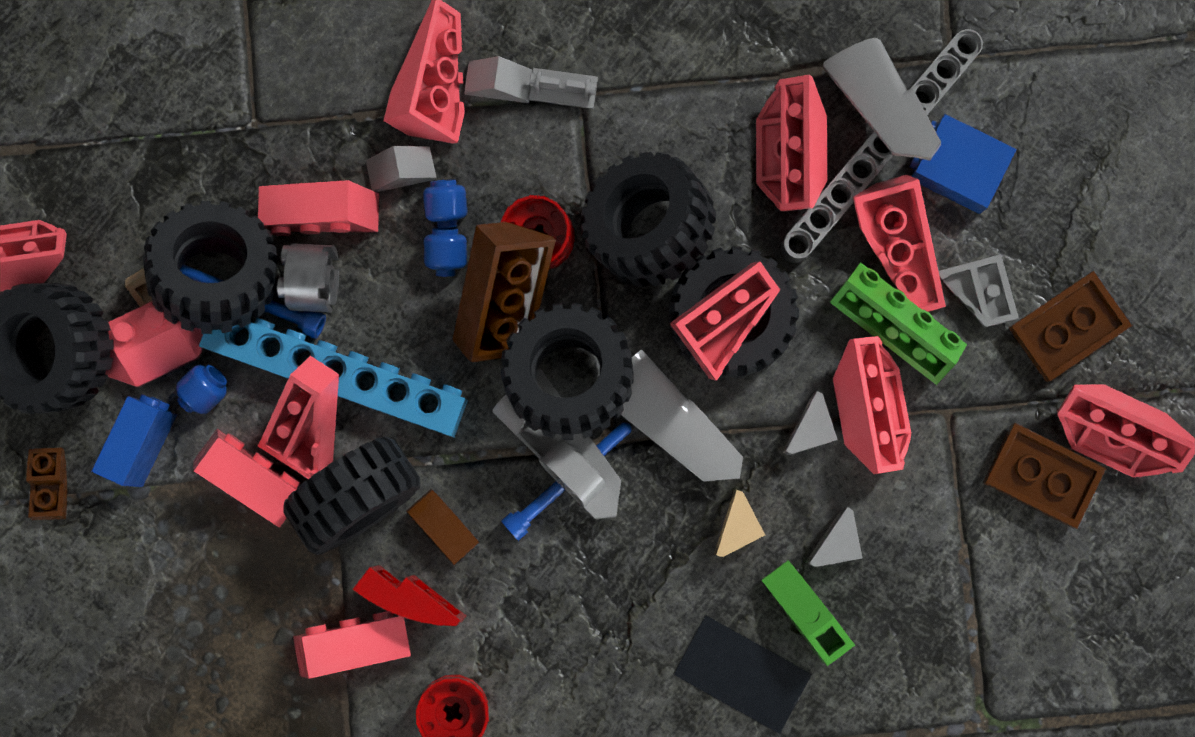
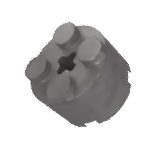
(309, 277)

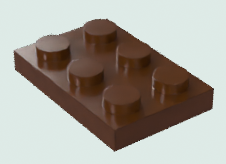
(1070, 326)
(1044, 475)

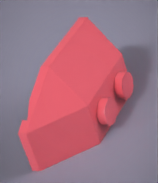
(792, 145)
(29, 252)
(149, 346)
(872, 405)
(1124, 432)

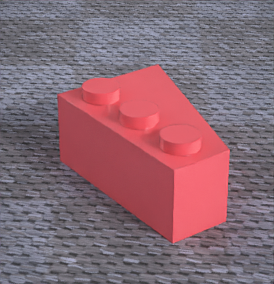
(318, 208)
(725, 317)
(304, 419)
(245, 476)
(351, 645)

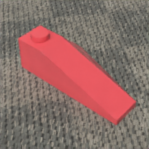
(427, 88)
(899, 233)

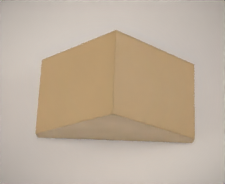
(738, 527)

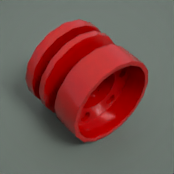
(542, 212)
(445, 691)

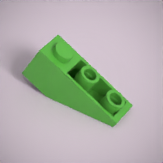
(808, 613)

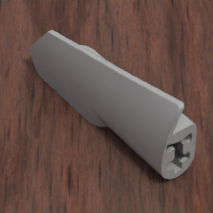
(880, 96)
(678, 424)
(572, 463)

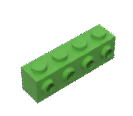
(899, 323)

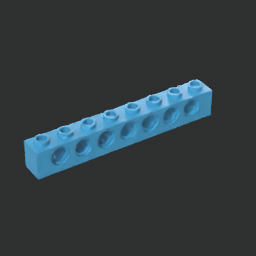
(261, 332)

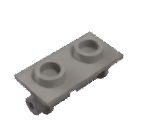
(563, 88)

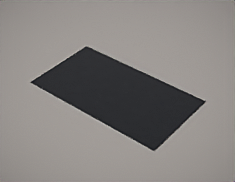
(742, 674)

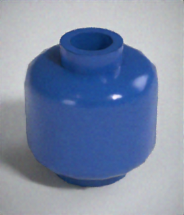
(445, 203)
(445, 251)
(201, 389)

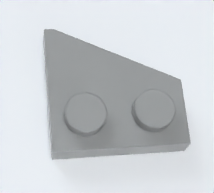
(983, 290)

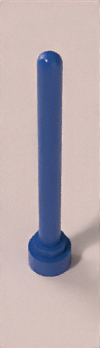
(309, 322)
(519, 521)

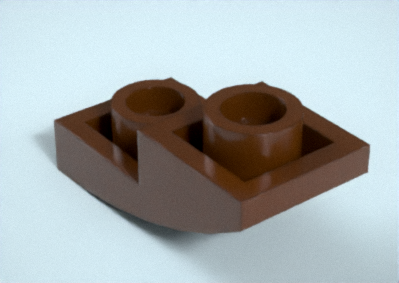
(48, 483)
(442, 526)

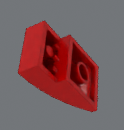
(408, 598)

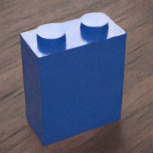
(965, 165)
(135, 441)

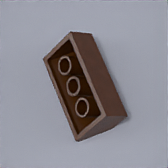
(500, 287)

